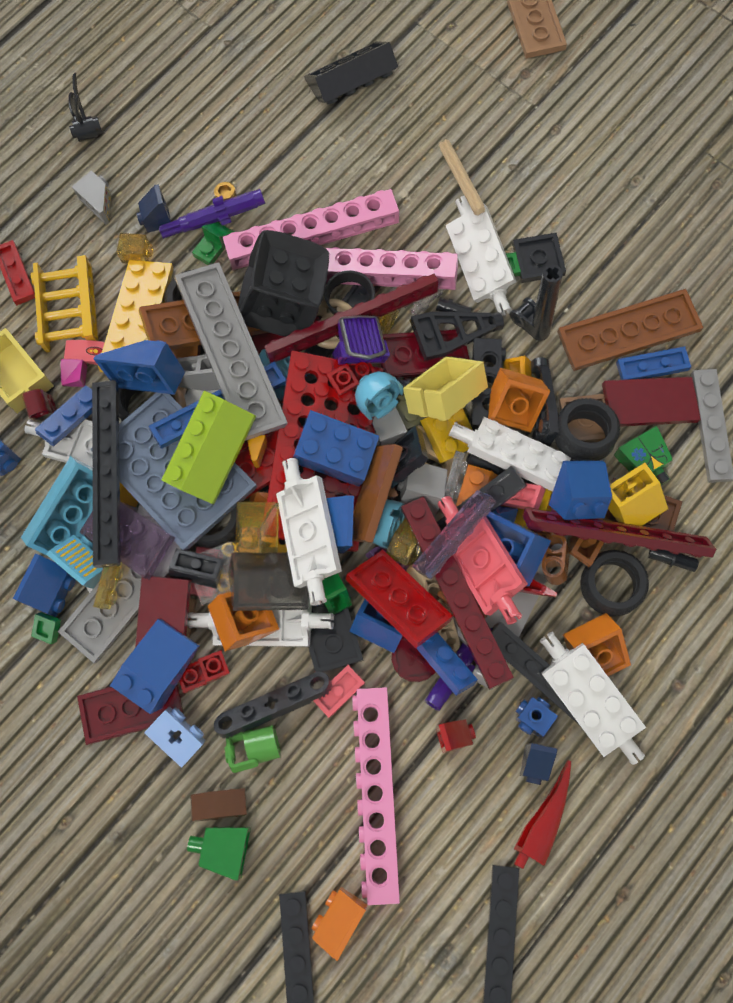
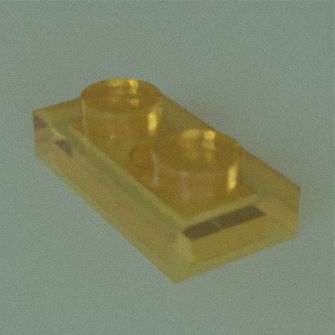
(106, 591)

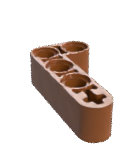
(555, 559)

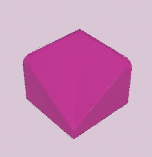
(73, 372)

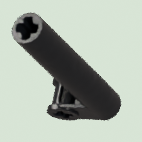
(538, 316)

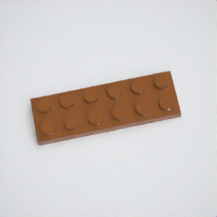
(173, 324)
(629, 329)

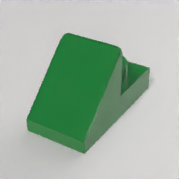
(212, 243)

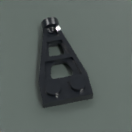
(430, 338)
(546, 425)

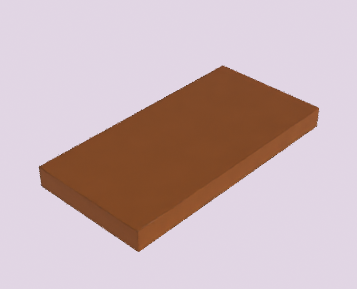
(375, 492)

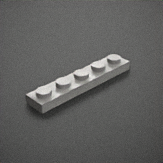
(712, 426)

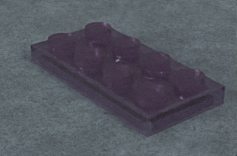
(141, 541)

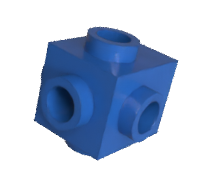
(544, 720)

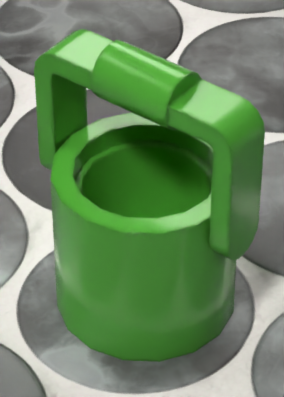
(260, 747)

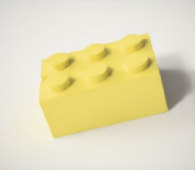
(18, 372)
(445, 388)

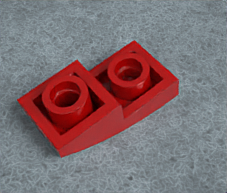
(348, 376)
(204, 672)

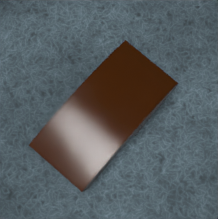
(218, 804)

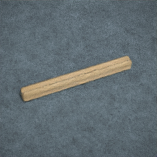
(462, 177)

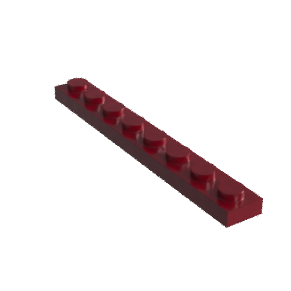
(327, 329)
(620, 533)
(459, 599)

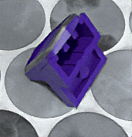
(360, 341)

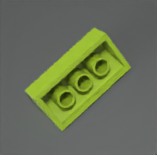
(208, 447)

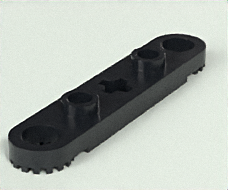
(258, 710)

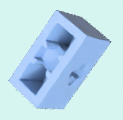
(162, 733)

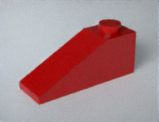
(455, 735)

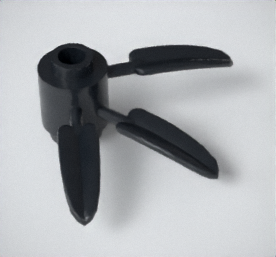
(83, 127)

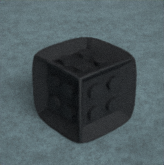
(283, 283)

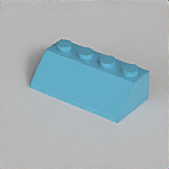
(63, 508)

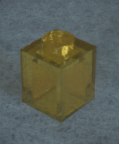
(134, 247)

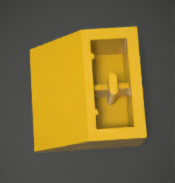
(637, 497)

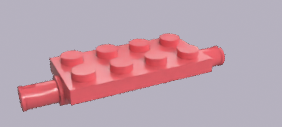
(487, 567)

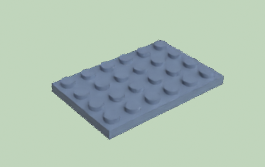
(145, 464)

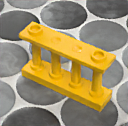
(83, 291)

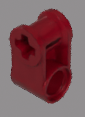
(38, 403)

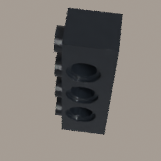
(486, 351)

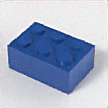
(335, 448)

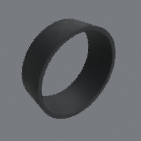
(347, 276)

